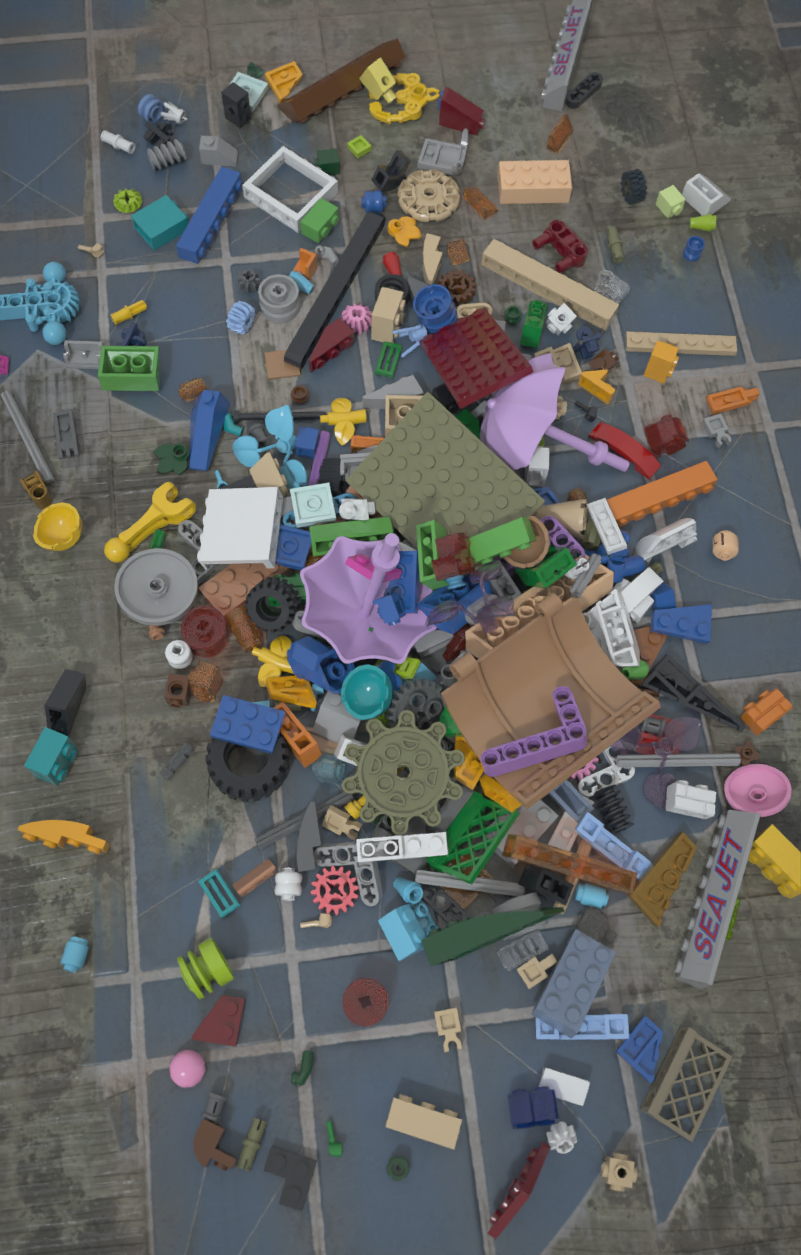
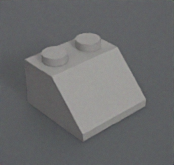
(335, 720)

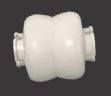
(178, 654)
(288, 884)

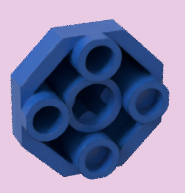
(318, 664)

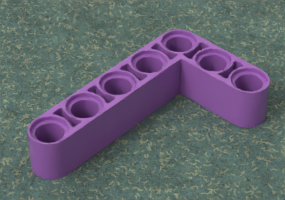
(555, 534)
(542, 741)

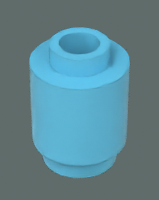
(591, 895)
(74, 954)

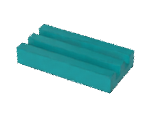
(229, 909)

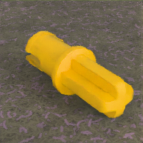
(127, 312)

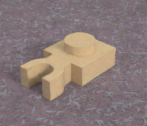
(339, 822)
(448, 1025)

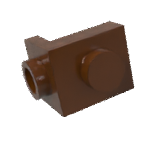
(604, 361)

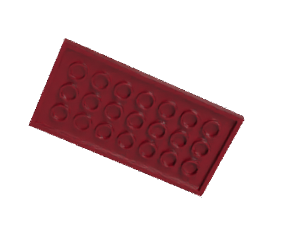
(474, 357)

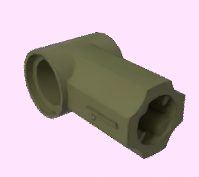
(591, 540)

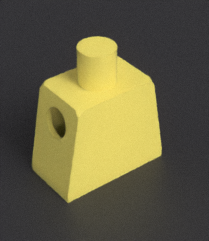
(379, 81)

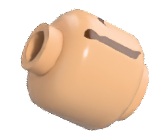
(725, 545)

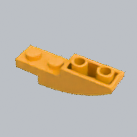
(57, 832)

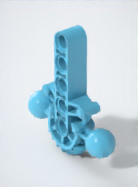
(50, 302)

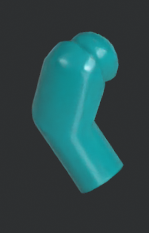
(229, 426)

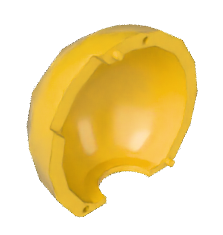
(58, 527)

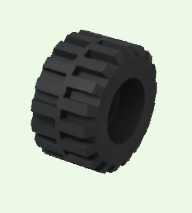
(262, 615)

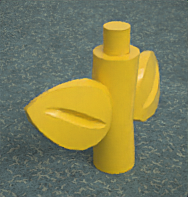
(343, 419)
(274, 659)

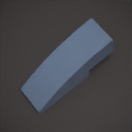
(570, 800)

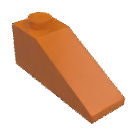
(298, 738)

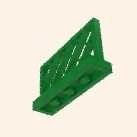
(460, 832)

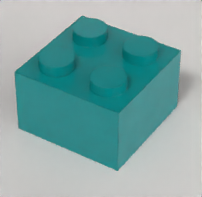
(51, 756)

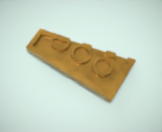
(662, 878)

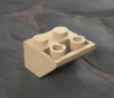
(267, 474)

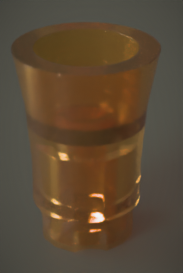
(243, 629)

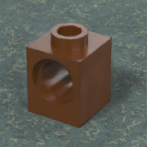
(175, 682)

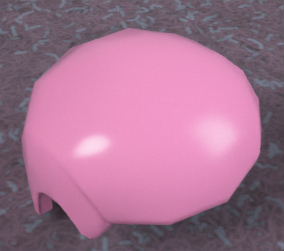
(187, 1068)

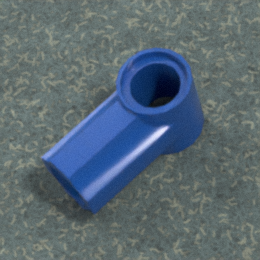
(625, 567)

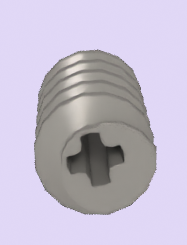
(166, 154)

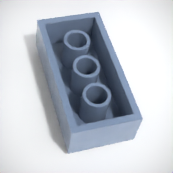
(573, 984)

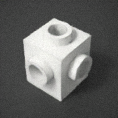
(560, 319)

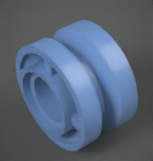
(151, 108)

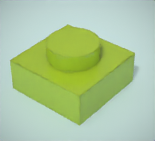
(359, 146)

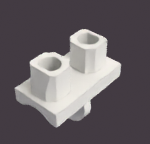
(356, 509)

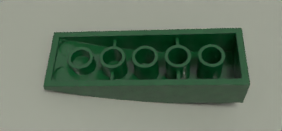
(470, 935)

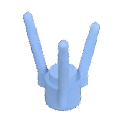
(415, 334)

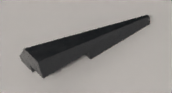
(677, 684)

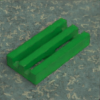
(385, 372)

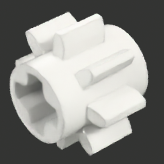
(561, 1137)

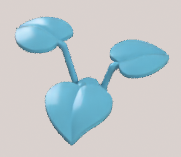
(278, 423)

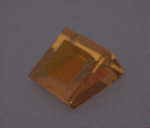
(457, 251)

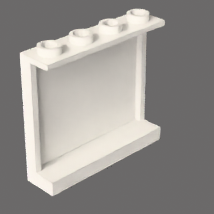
(241, 526)

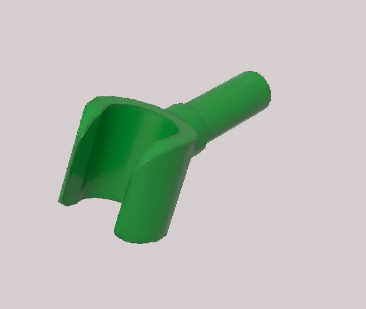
(335, 1148)

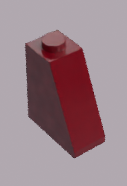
(460, 113)

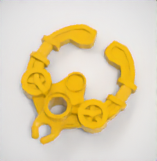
(414, 96)

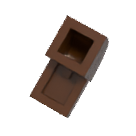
(206, 1146)

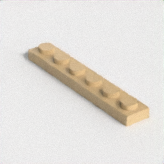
(685, 342)

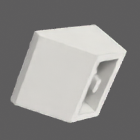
(704, 195)

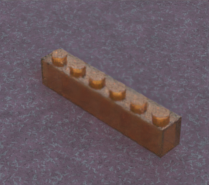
(569, 864)

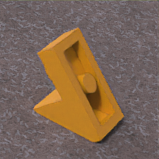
(594, 383)

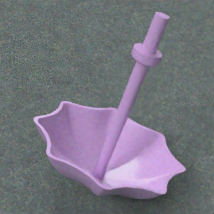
(524, 412)
(342, 604)

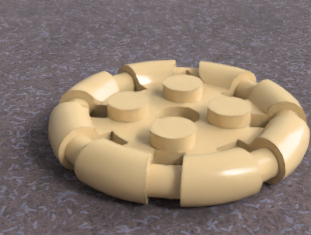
(425, 183)

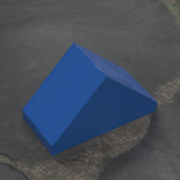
(663, 598)

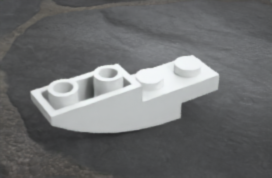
(401, 847)

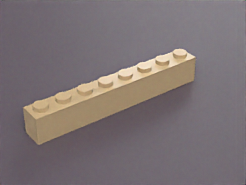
(549, 284)

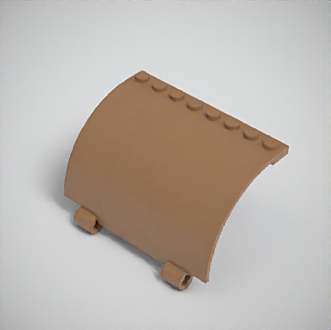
(511, 696)

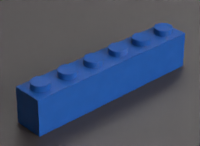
(209, 215)

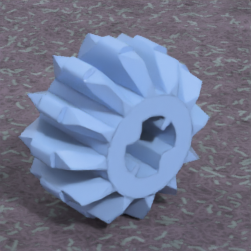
(240, 317)

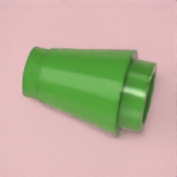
(636, 672)

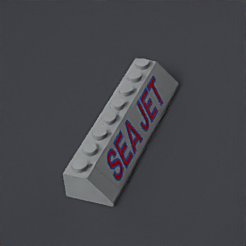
(566, 54)
(716, 898)

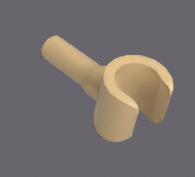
(95, 250)
(324, 922)

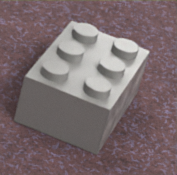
(530, 824)

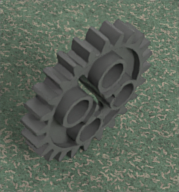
(404, 699)

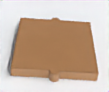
(277, 367)

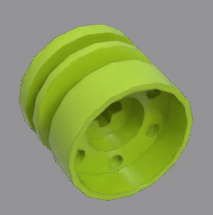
(205, 968)

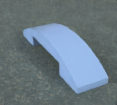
(610, 847)
(593, 1028)

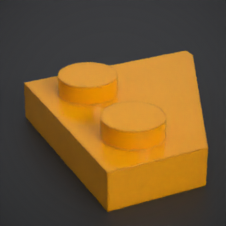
(284, 80)
(471, 769)

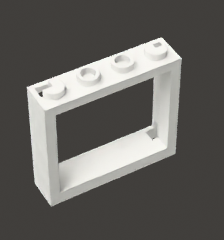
(274, 207)

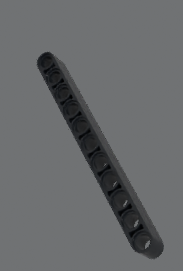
(334, 290)

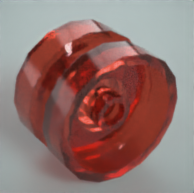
(205, 631)

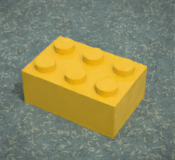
(777, 860)

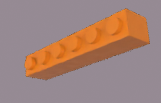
(662, 493)

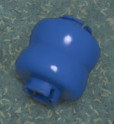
(373, 201)

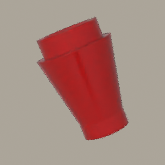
(392, 263)

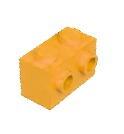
(661, 362)

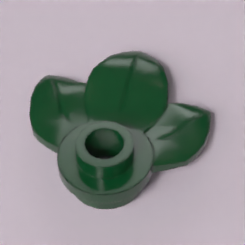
(170, 460)

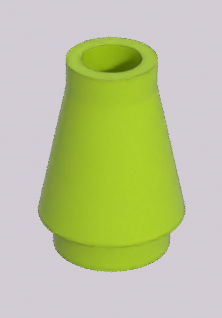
(704, 222)

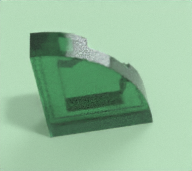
(254, 71)

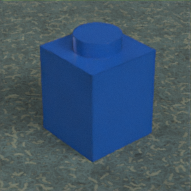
(307, 442)

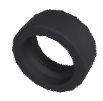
(392, 280)

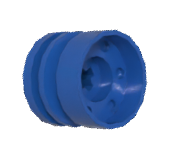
(435, 308)

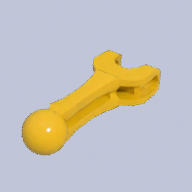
(158, 515)

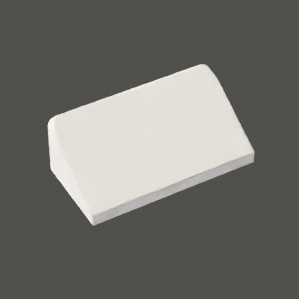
(565, 1086)

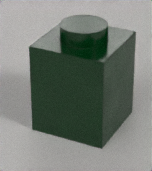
(328, 161)

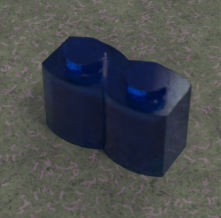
(533, 1108)

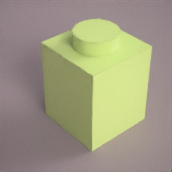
(670, 201)

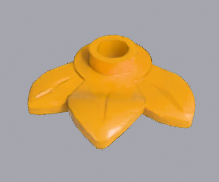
(404, 230)

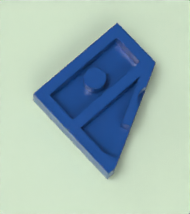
(642, 1048)

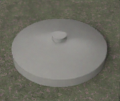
(156, 587)

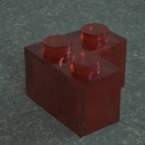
(453, 557)

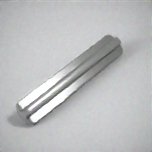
(584, 577)

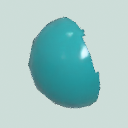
(366, 692)

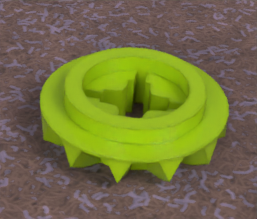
(134, 202)

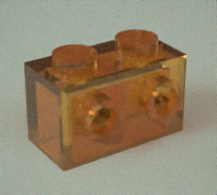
(205, 681)

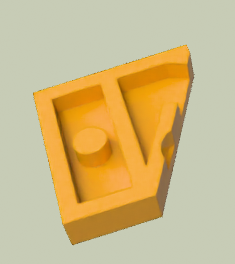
(291, 690)

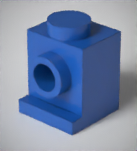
(390, 608)

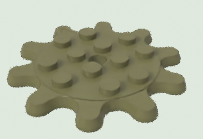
(398, 748)

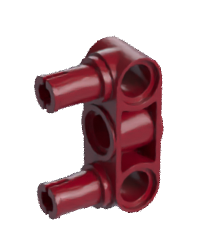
(565, 243)

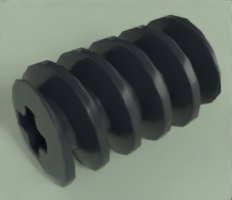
(612, 808)

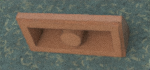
(255, 878)

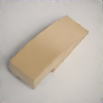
(431, 258)

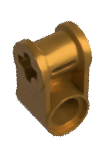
(35, 488)

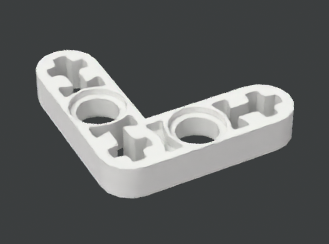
(613, 771)

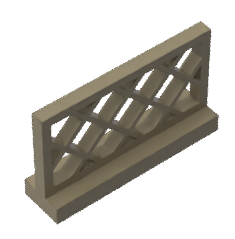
(667, 1077)

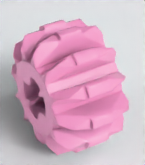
(357, 317)

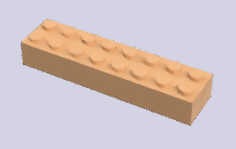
(480, 643)

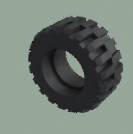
(246, 786)

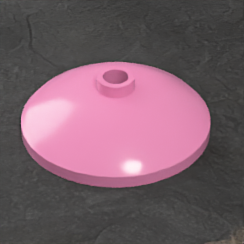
(758, 789)

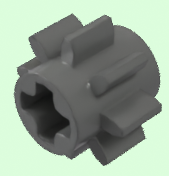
(249, 280)

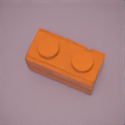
(766, 711)

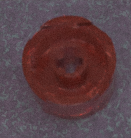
(666, 436)
(353, 1008)

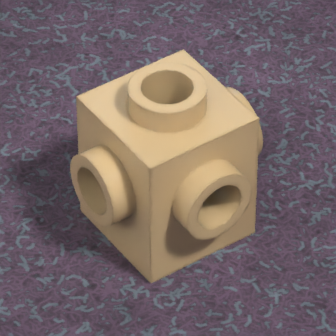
(609, 1172)

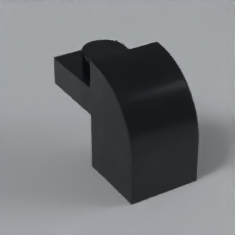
(391, 175)

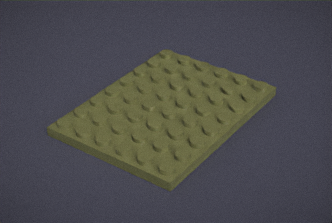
(441, 473)

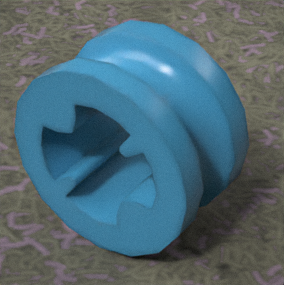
(455, 582)

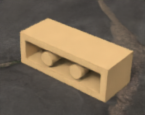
(424, 1121)

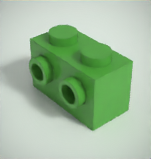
(320, 220)

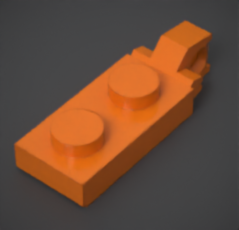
(731, 399)

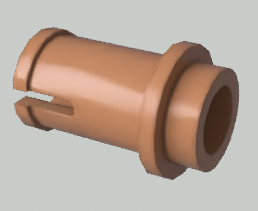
(156, 632)

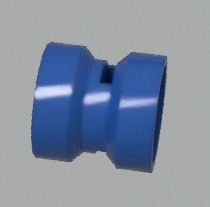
(693, 248)

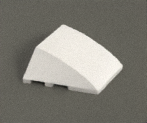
(680, 532)
(613, 630)

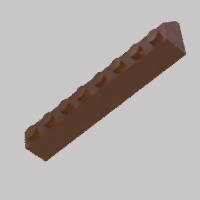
(339, 82)

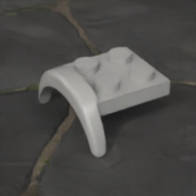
(444, 155)

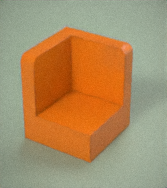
(307, 264)

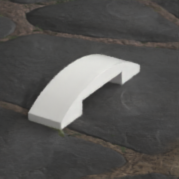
(640, 588)

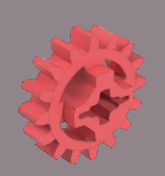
(341, 883)

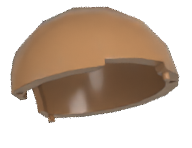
(538, 549)

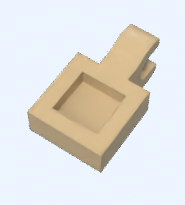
(533, 971)

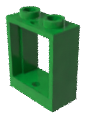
(543, 574)

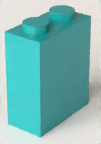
(160, 222)

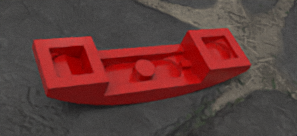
(627, 447)

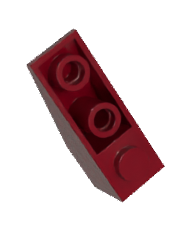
(333, 340)

